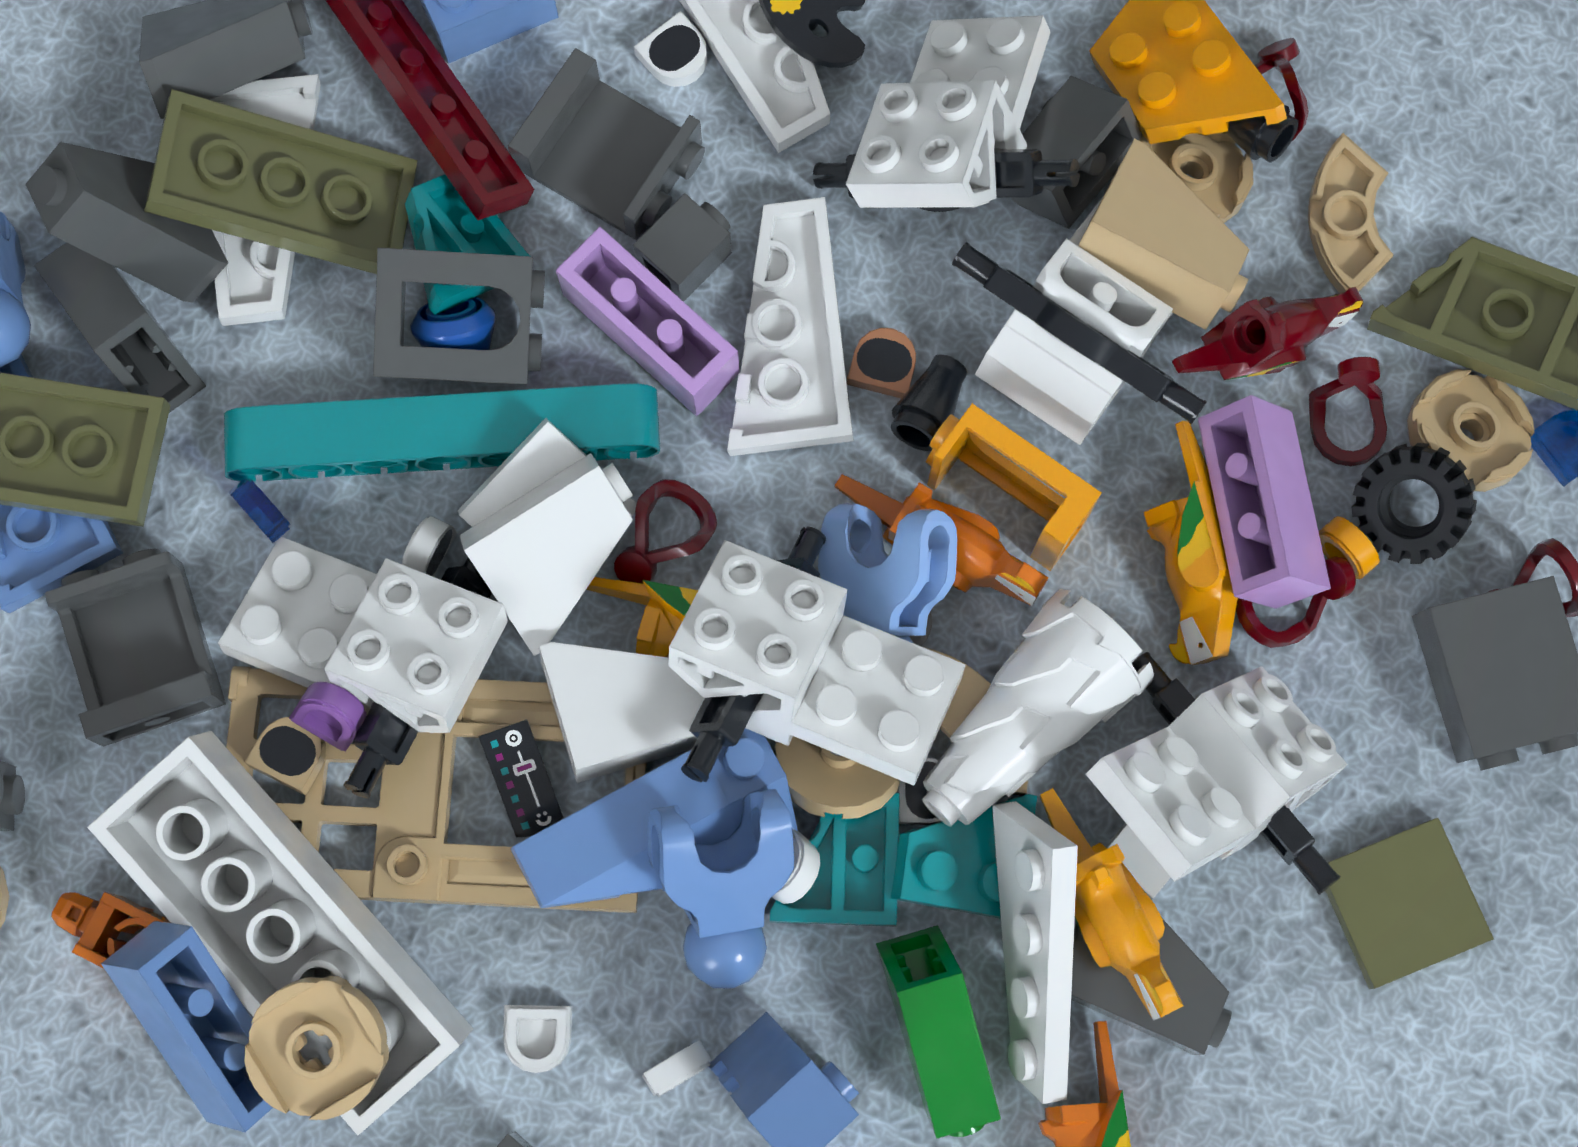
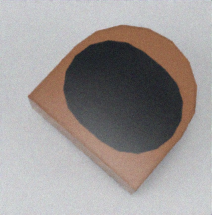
(883, 363)

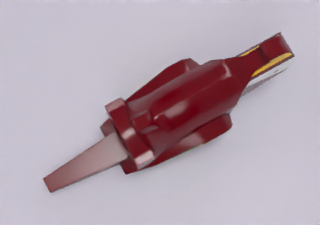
(1268, 335)

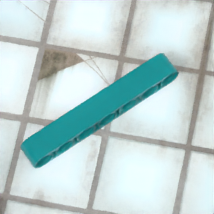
(434, 431)

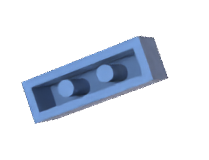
(191, 1019)

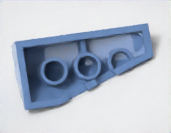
(605, 844)

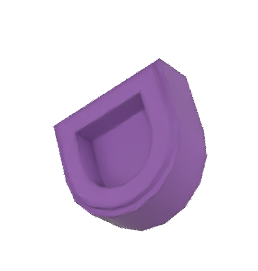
(330, 714)

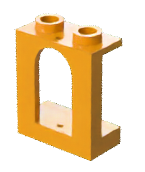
(970, 441)

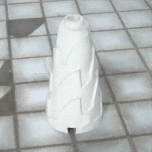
(1042, 700)

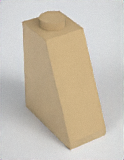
(1166, 239)

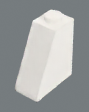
(550, 546)
(617, 707)

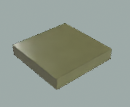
(1405, 904)

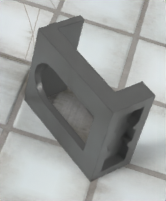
(505, 272)

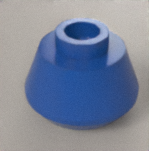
(461, 327)

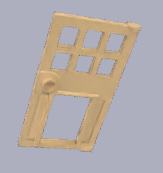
(415, 800)

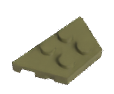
(1495, 318)

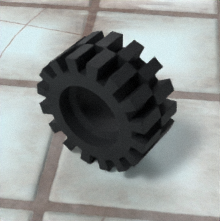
(1436, 470)

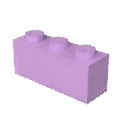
(648, 321)
(1263, 503)

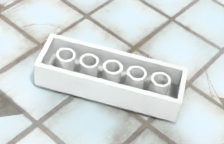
(272, 907)

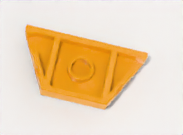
(1181, 70)

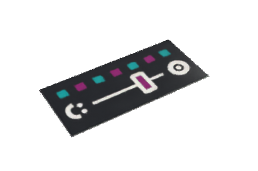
(521, 778)

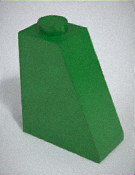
(939, 1032)

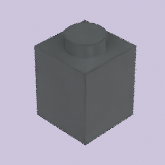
(685, 245)

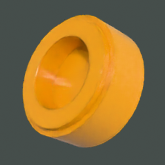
(1347, 541)

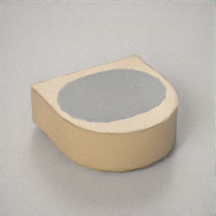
(288, 755)

